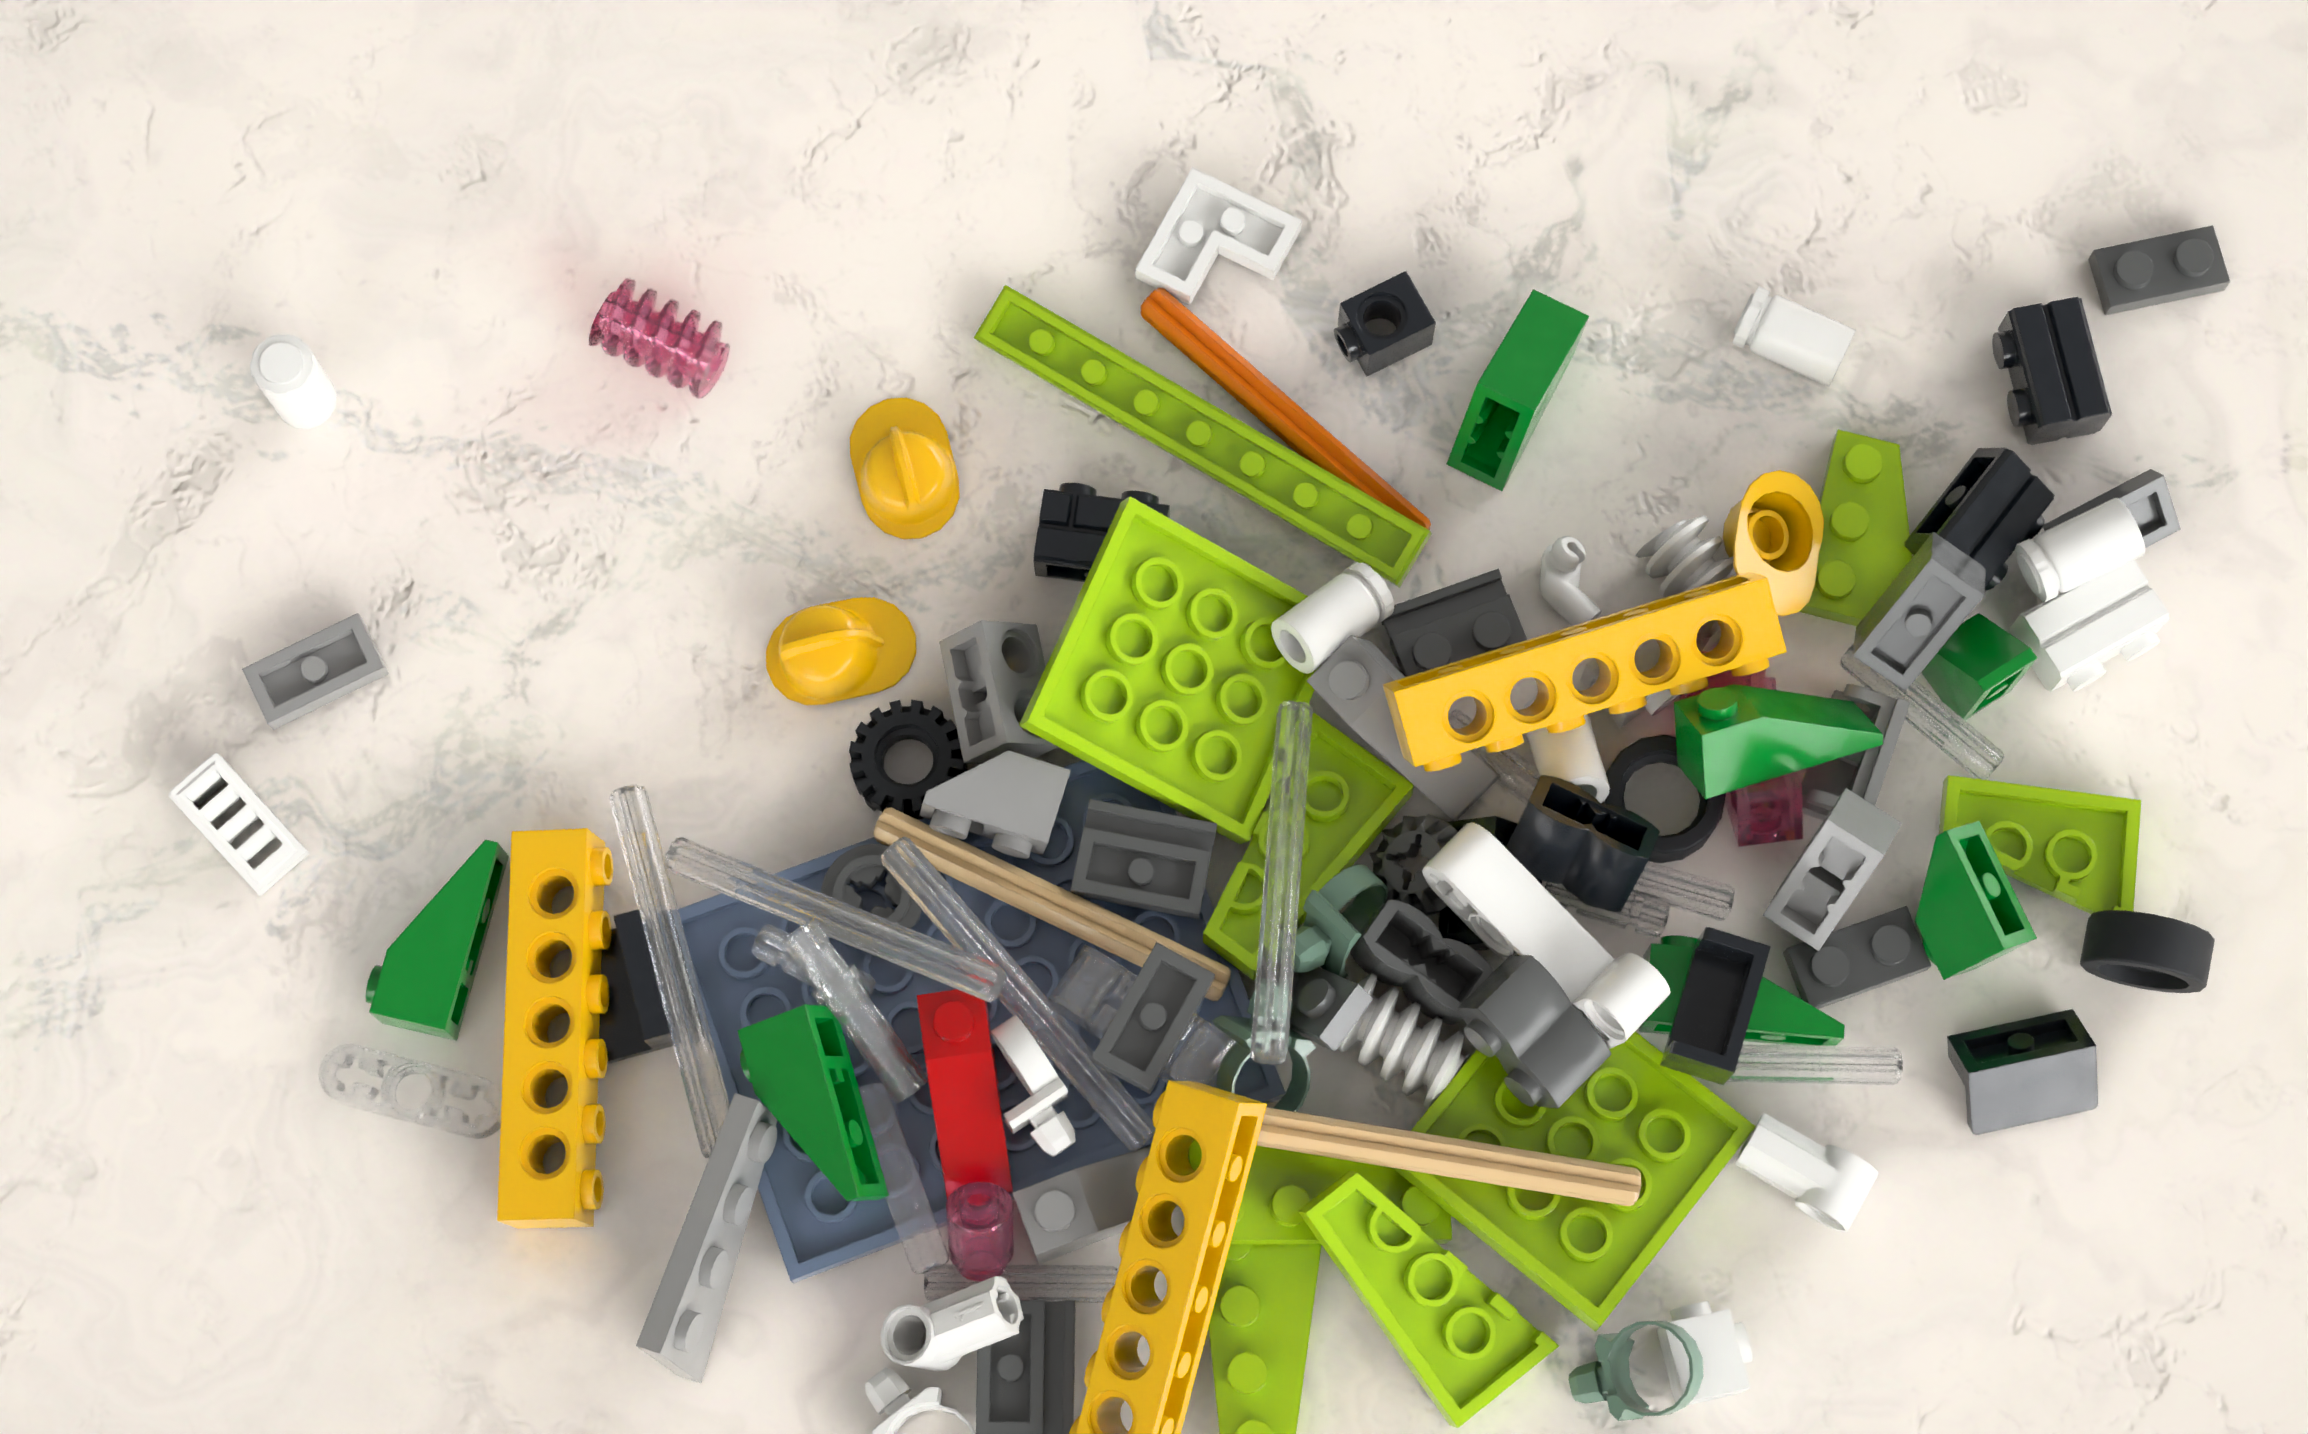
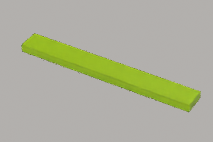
(1203, 436)

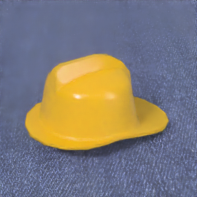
(904, 468)
(1777, 536)
(840, 651)

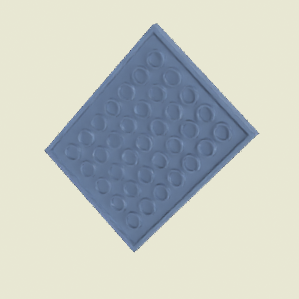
(805, 1210)

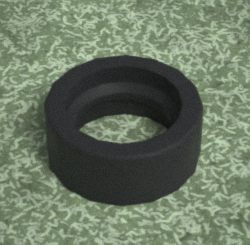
(1663, 750)
(2147, 951)

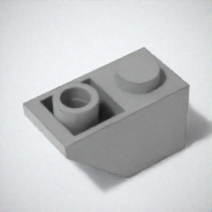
(1002, 799)

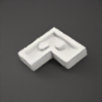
(1212, 221)

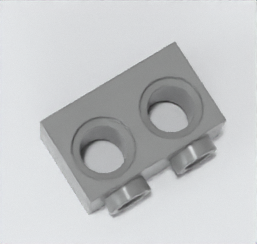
(990, 683)
(1832, 869)

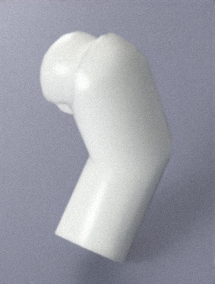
(1561, 578)

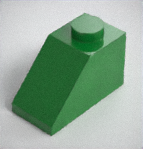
(1977, 666)
(1968, 904)

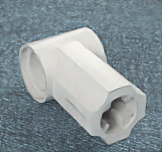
(1823, 1180)
(952, 1325)

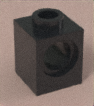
(1392, 300)

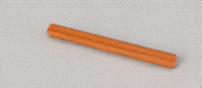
(1267, 400)

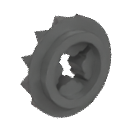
(1405, 841)
(864, 868)

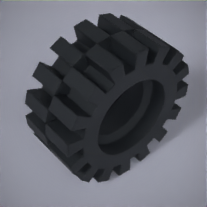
(889, 728)

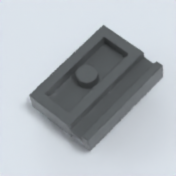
(1453, 624)
(1144, 859)
(1030, 1377)

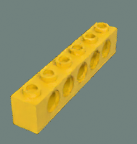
(1747, 640)
(540, 868)
(1192, 1262)

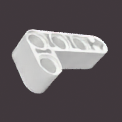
(1522, 918)

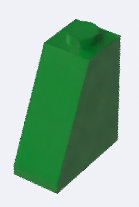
(1516, 389)

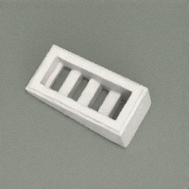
(200, 786)

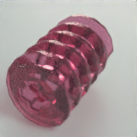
(660, 339)

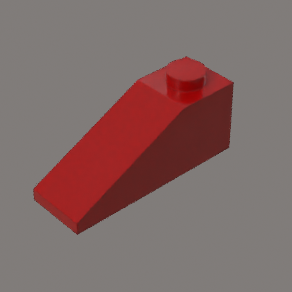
(964, 1089)

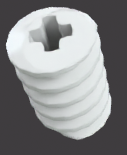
(1688, 565)
(1405, 1044)

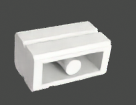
(2091, 626)

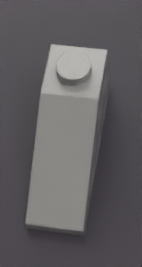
(1354, 689)
(1080, 1205)

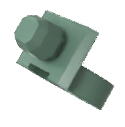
(1327, 933)
(1241, 1032)
(1610, 1375)

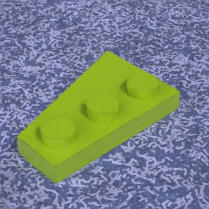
(1862, 528)
(2054, 838)

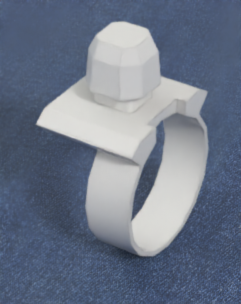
(1052, 1130)
(889, 1395)

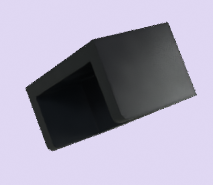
(1715, 1006)

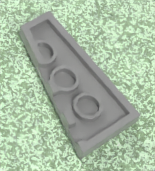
(704, 1257)

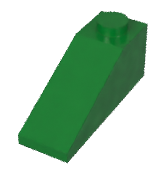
(1757, 734)
(438, 954)
(1776, 1015)
(810, 1087)

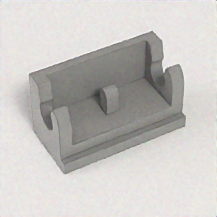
(1860, 771)

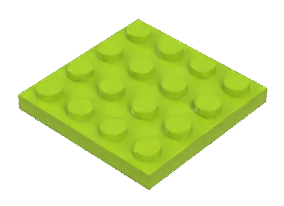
(1172, 671)
(1621, 1116)

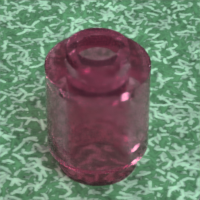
(980, 1230)

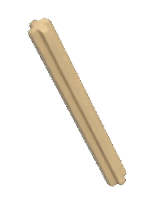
(1038, 896)
(1450, 1157)

